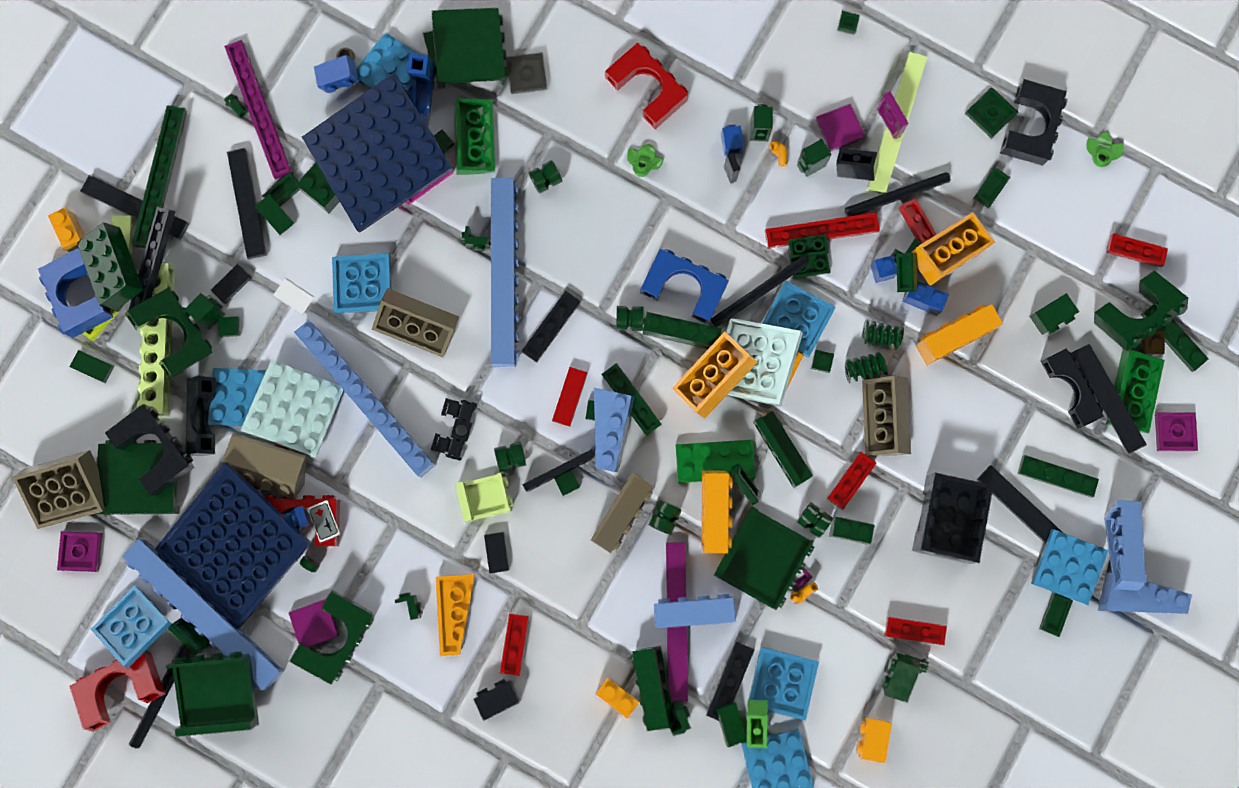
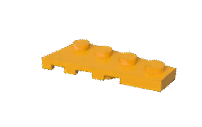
(452, 608)

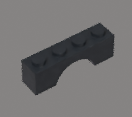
(1085, 408)
(199, 438)

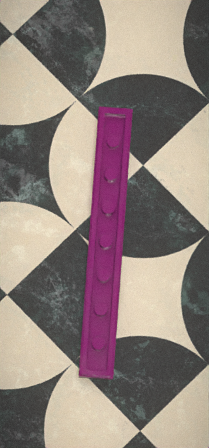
(258, 109)
(677, 635)

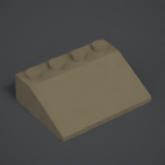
(61, 489)

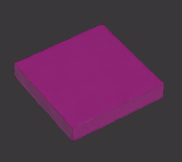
(892, 115)
(840, 127)
(1176, 431)
(79, 551)
(313, 624)

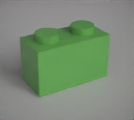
(757, 723)

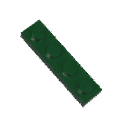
(1180, 343)
(641, 411)
(1058, 476)

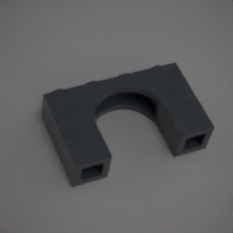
(1049, 103)
(174, 461)

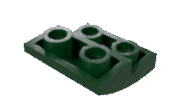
(814, 250)

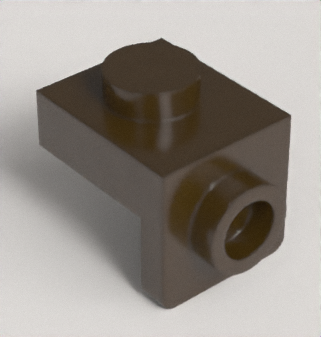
(1154, 344)

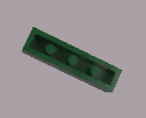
(680, 330)
(653, 688)

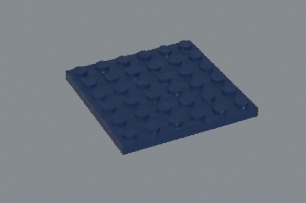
(377, 152)
(233, 545)

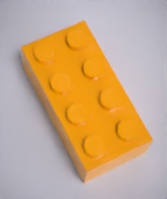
(952, 248)
(959, 334)
(714, 375)
(715, 511)

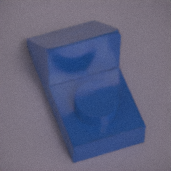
(297, 518)

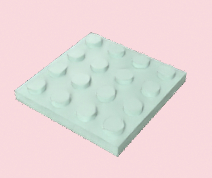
(774, 351)
(292, 409)

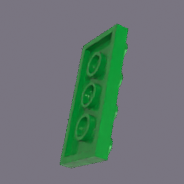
(713, 456)

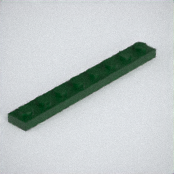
(160, 172)

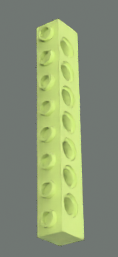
(161, 348)

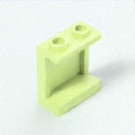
(484, 497)

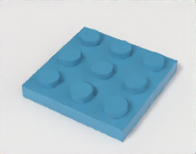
(384, 59)
(360, 282)
(802, 312)
(233, 395)
(1069, 566)
(131, 626)
(784, 682)
(780, 764)

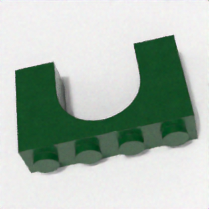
(166, 305)
(1130, 331)
(328, 665)

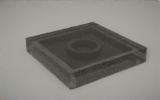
(526, 73)

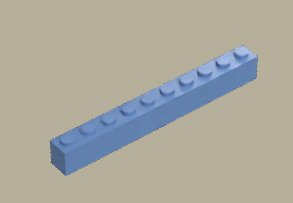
(503, 273)
(364, 399)
(199, 611)

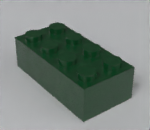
(317, 188)
(109, 266)

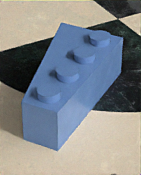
(611, 427)
(1126, 545)
(1149, 598)
(694, 612)

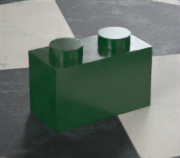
(761, 123)
(813, 158)
(205, 310)
(1054, 313)
(851, 530)
(901, 677)

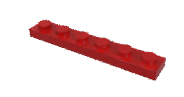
(833, 229)

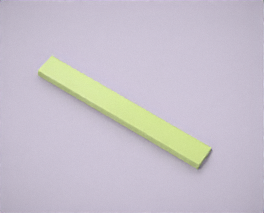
(905, 98)

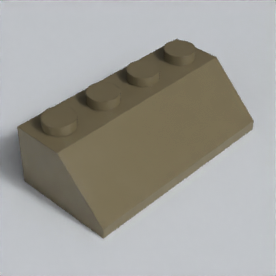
(415, 322)
(886, 416)
(267, 465)
(621, 513)

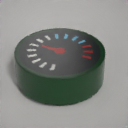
(309, 564)

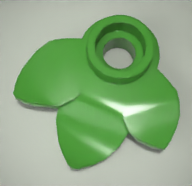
(1104, 148)
(644, 157)

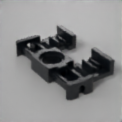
(455, 445)

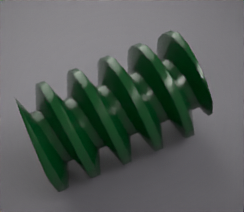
(878, 333)
(865, 366)

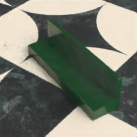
(782, 449)

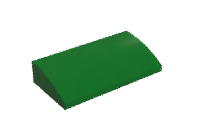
(474, 136)
(1138, 386)

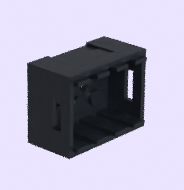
(967, 522)

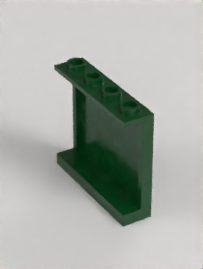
(469, 46)
(120, 480)
(764, 559)
(214, 694)

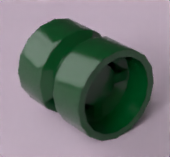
(545, 177)
(629, 318)
(510, 456)
(665, 517)
(815, 520)

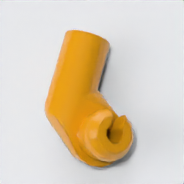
(780, 151)
(802, 594)

